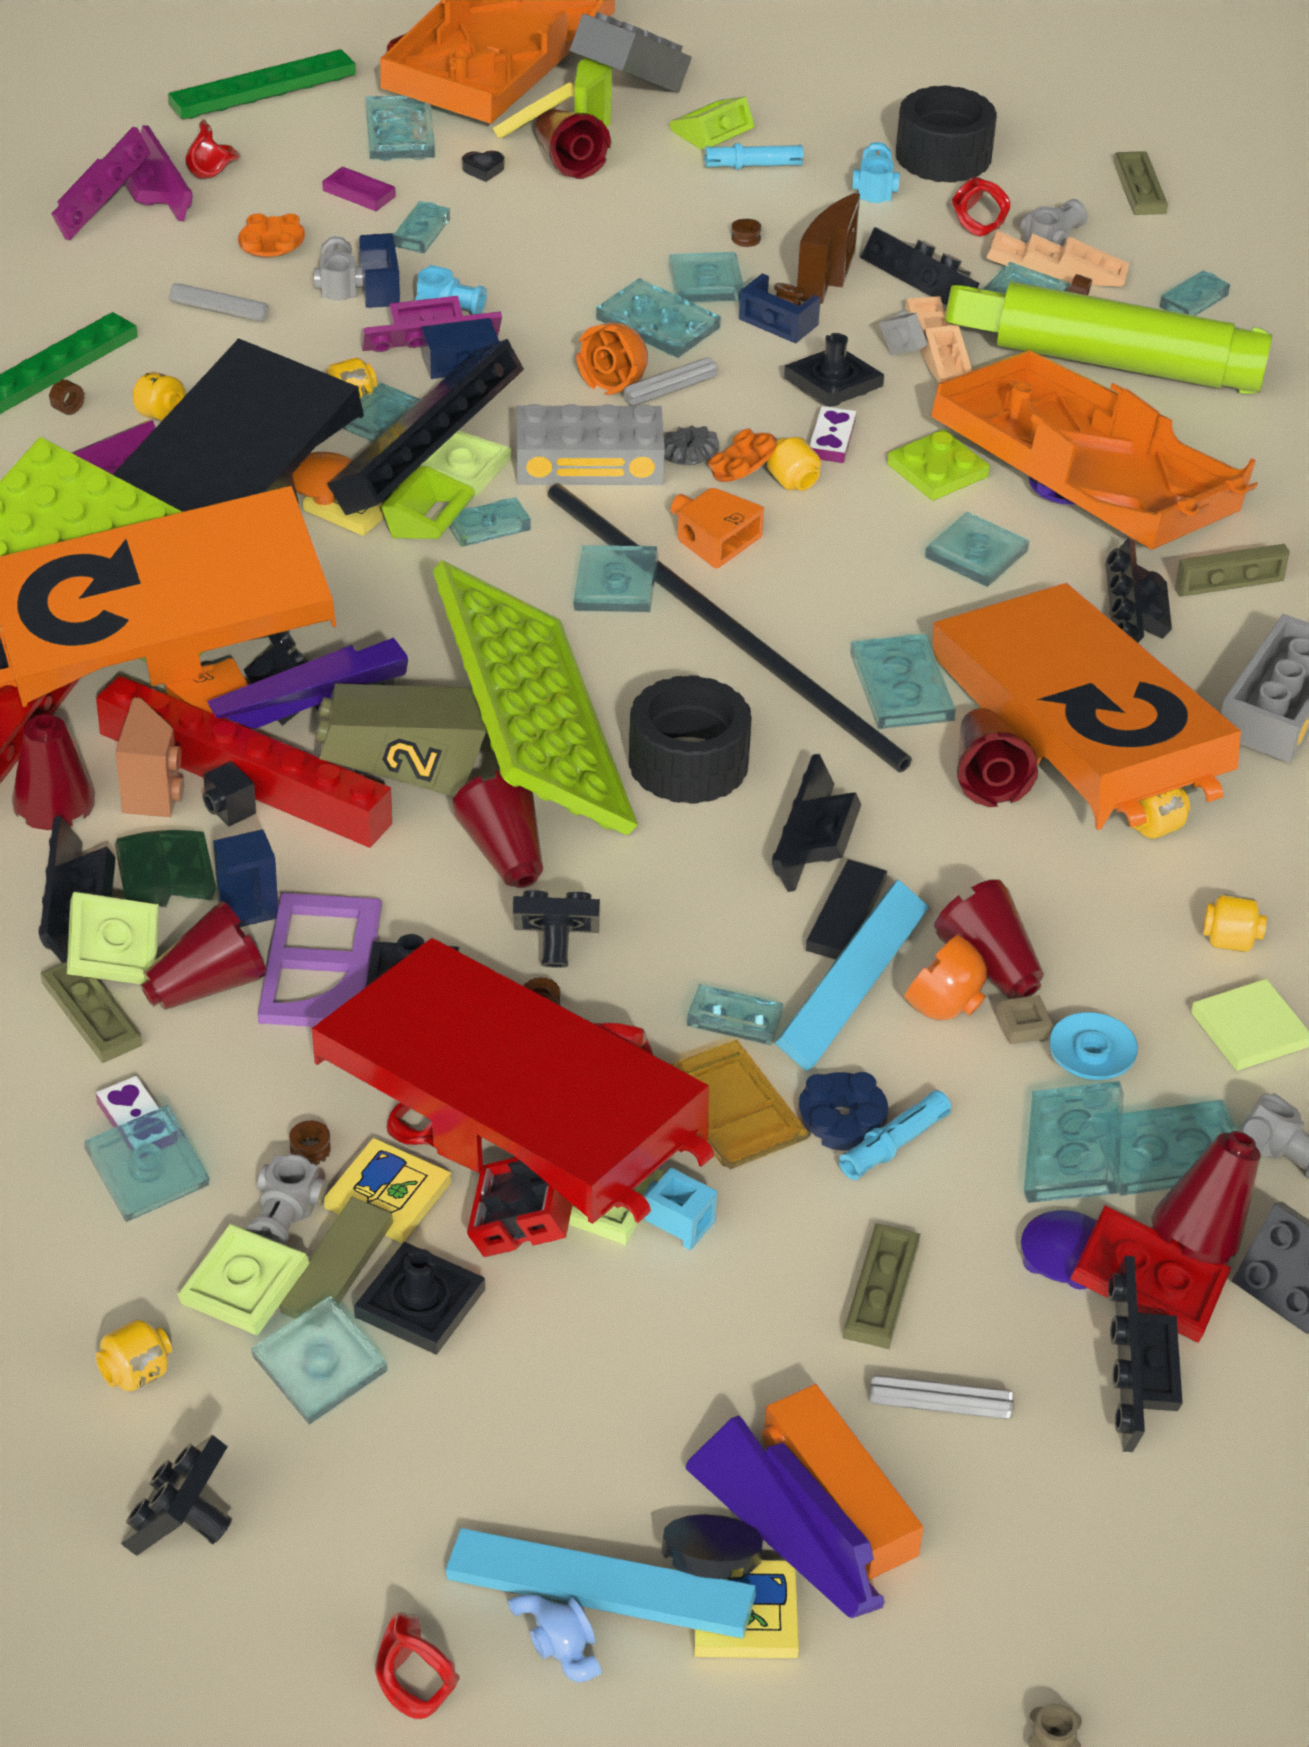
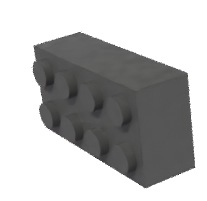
(631, 50)

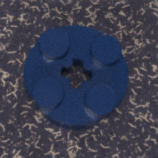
(842, 1089)

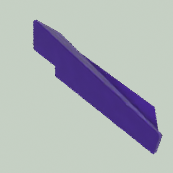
(309, 683)
(790, 1513)

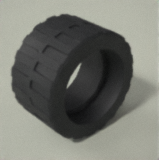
(945, 133)
(684, 768)

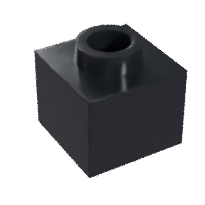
(229, 794)

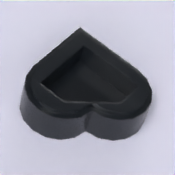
(483, 165)

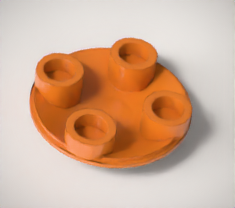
(271, 234)
(744, 456)
(316, 472)

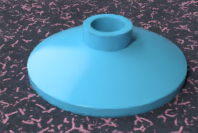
(1093, 1046)

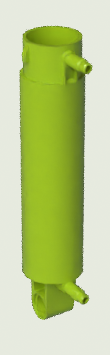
(1116, 334)

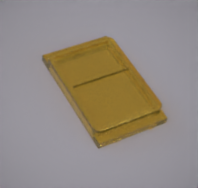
(744, 1107)

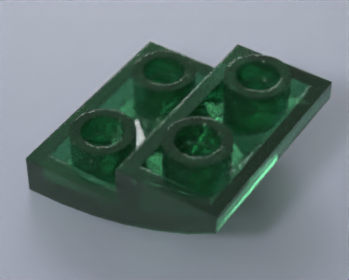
(164, 865)

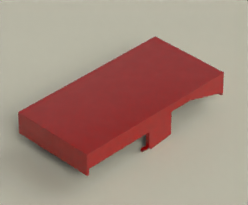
(519, 1073)

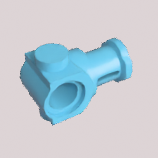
(876, 174)
(439, 282)

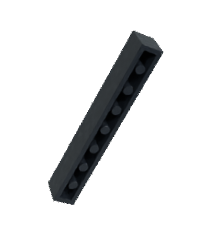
(425, 427)

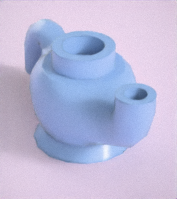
(560, 1633)

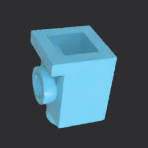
(681, 1206)

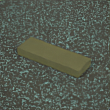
(1140, 183)
(1231, 570)
(92, 1012)
(339, 1257)
(882, 1286)

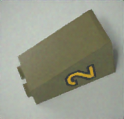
(403, 733)

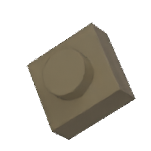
(1024, 1019)

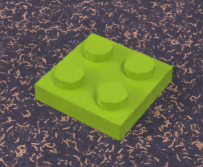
(938, 464)

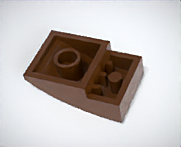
(828, 248)

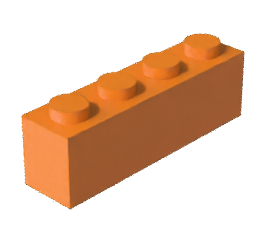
(847, 1473)

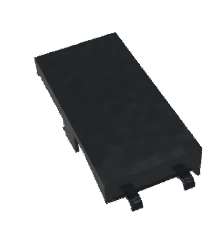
(241, 430)

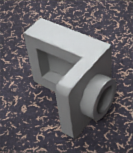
(903, 332)

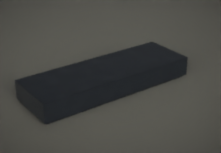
(846, 908)

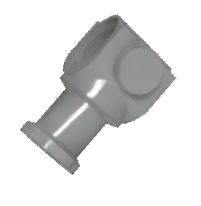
(1054, 223)
(337, 270)
(1278, 1130)
(289, 1194)

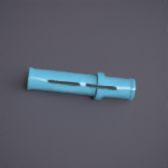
(752, 156)
(882, 1143)

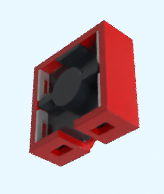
(515, 1208)

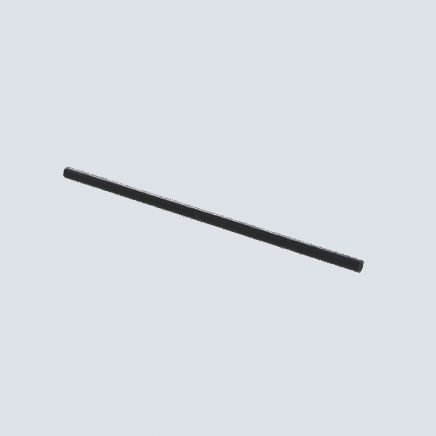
(740, 636)

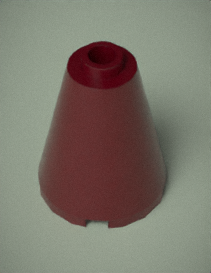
(574, 141)
(993, 760)
(50, 775)
(503, 827)
(997, 932)
(204, 961)
(1211, 1200)

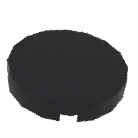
(712, 1545)

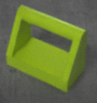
(594, 89)
(714, 122)
(415, 497)

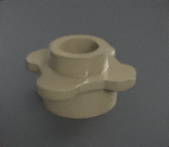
(1058, 1719)

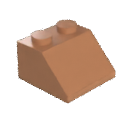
(148, 763)

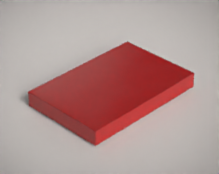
(1164, 1276)

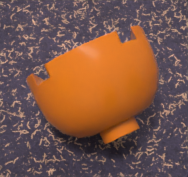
(612, 356)
(950, 982)

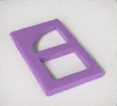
(354, 962)

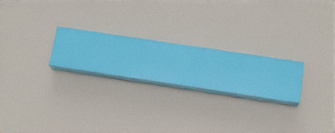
(851, 976)
(601, 1583)

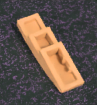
(1058, 260)
(945, 348)

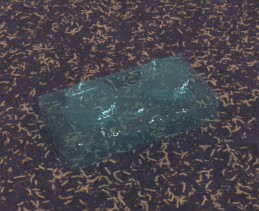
(421, 227)
(1195, 294)
(490, 522)
(735, 1014)

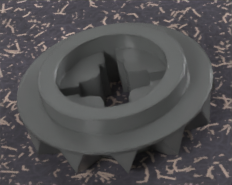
(702, 445)

